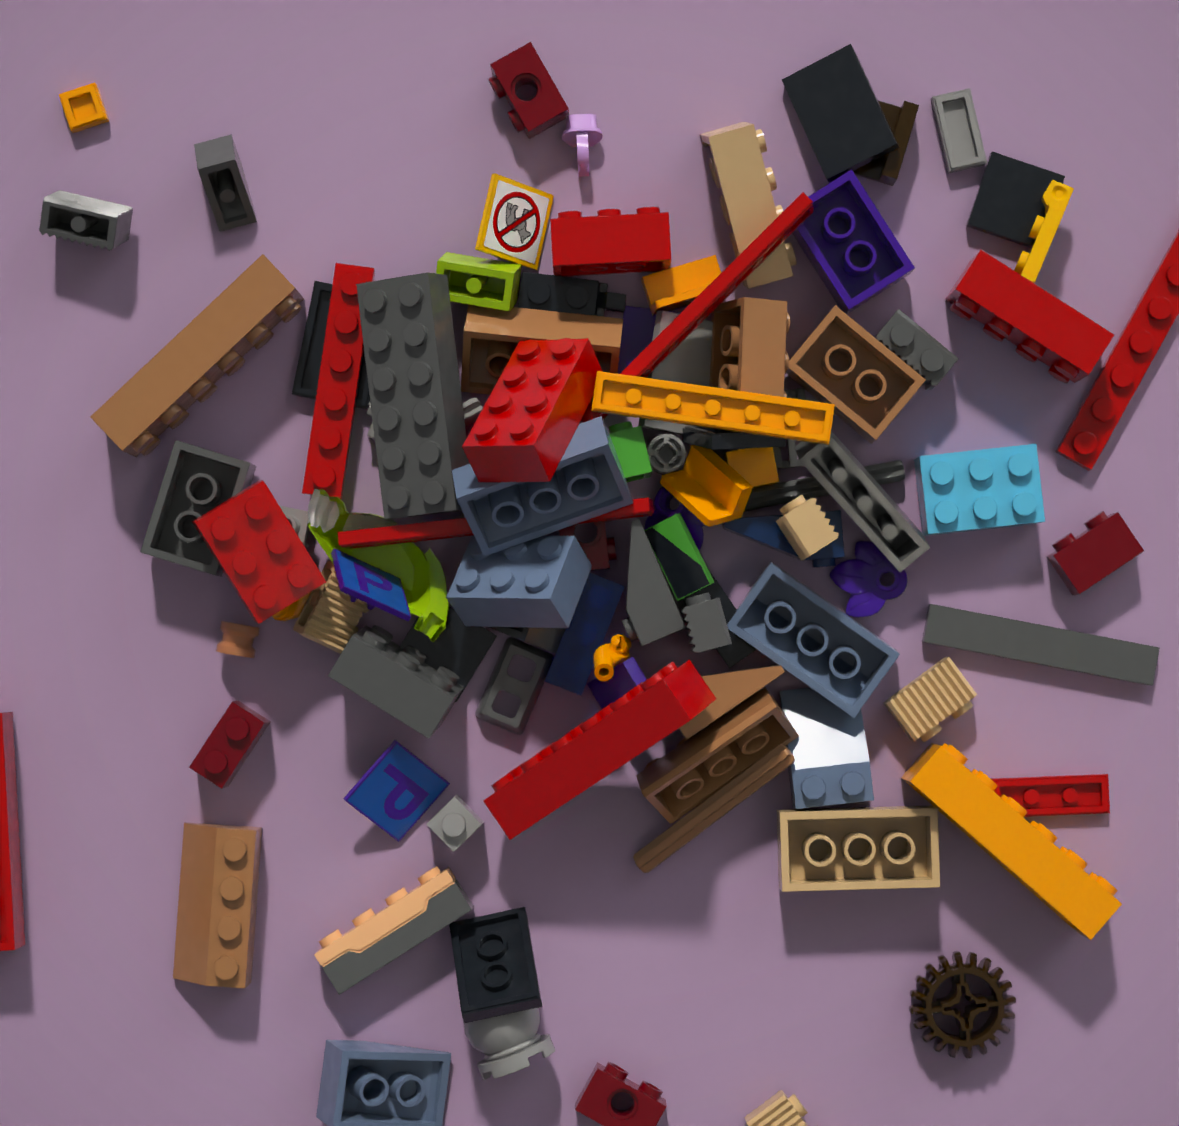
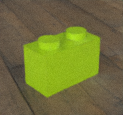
(481, 280)

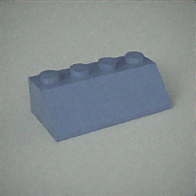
(583, 487)
(812, 639)

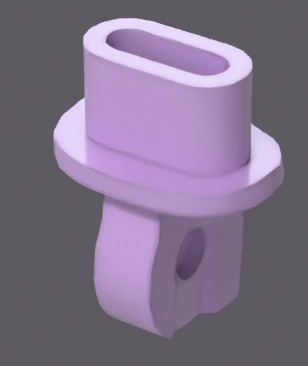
(582, 133)

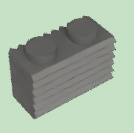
(85, 219)
(917, 348)
(705, 623)

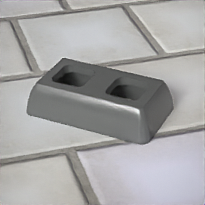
(526, 691)

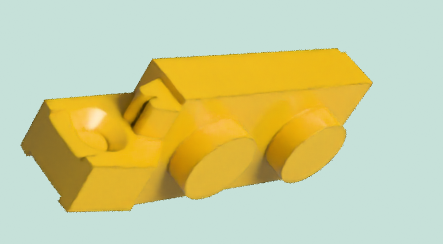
(1044, 229)

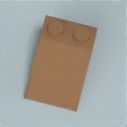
(730, 690)

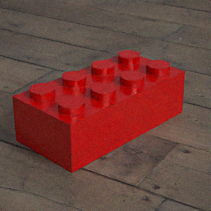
(1028, 318)
(533, 411)

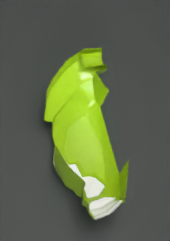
(419, 572)

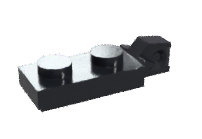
(568, 295)

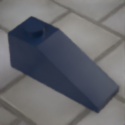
(767, 533)

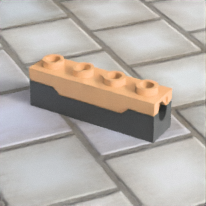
(394, 929)

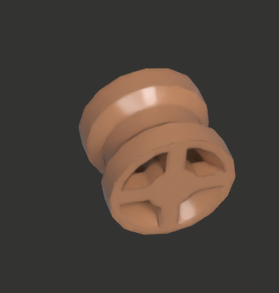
(237, 639)

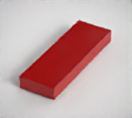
(1058, 794)

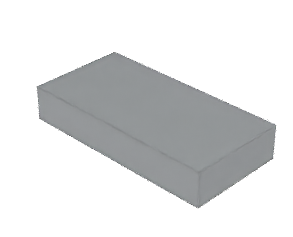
(958, 130)

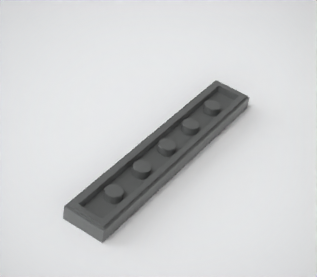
(1040, 644)

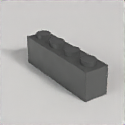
(864, 500)

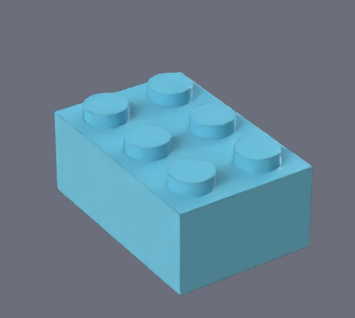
(979, 489)

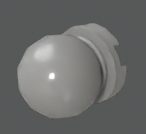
(508, 1042)

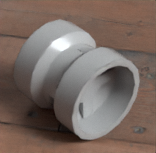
(666, 460)

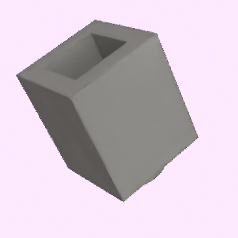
(455, 823)

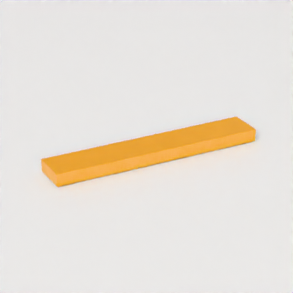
(713, 407)

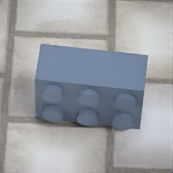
(521, 585)

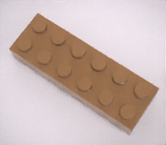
(198, 358)

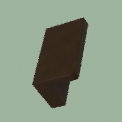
(888, 166)

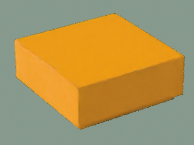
(84, 107)

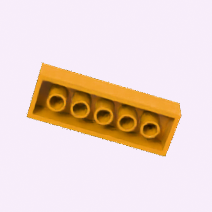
(1014, 843)

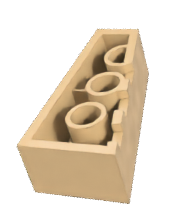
(747, 195)

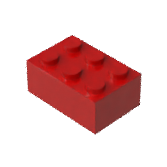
(610, 242)
(259, 551)

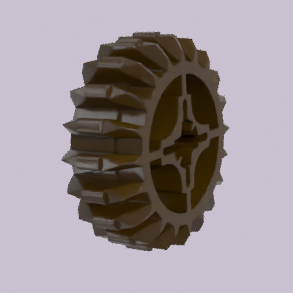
(981, 1003)

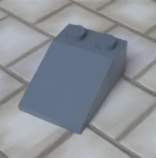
(828, 754)
(382, 1085)

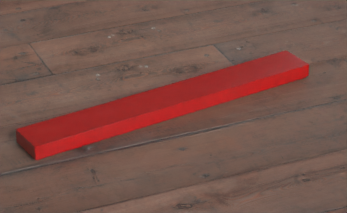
(716, 292)
(459, 528)

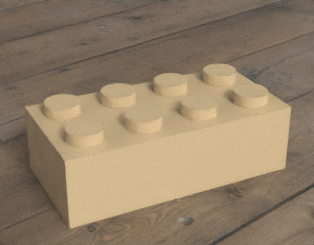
(858, 848)

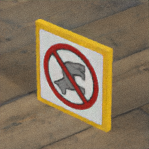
(514, 221)

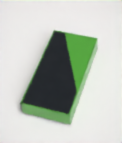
(679, 556)

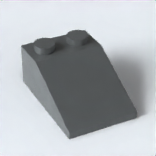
(648, 598)

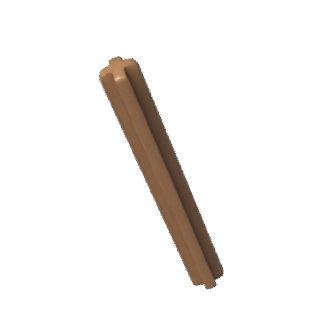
(714, 808)

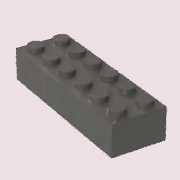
(413, 392)

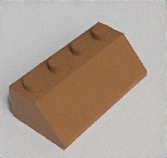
(494, 334)
(715, 755)
(217, 904)

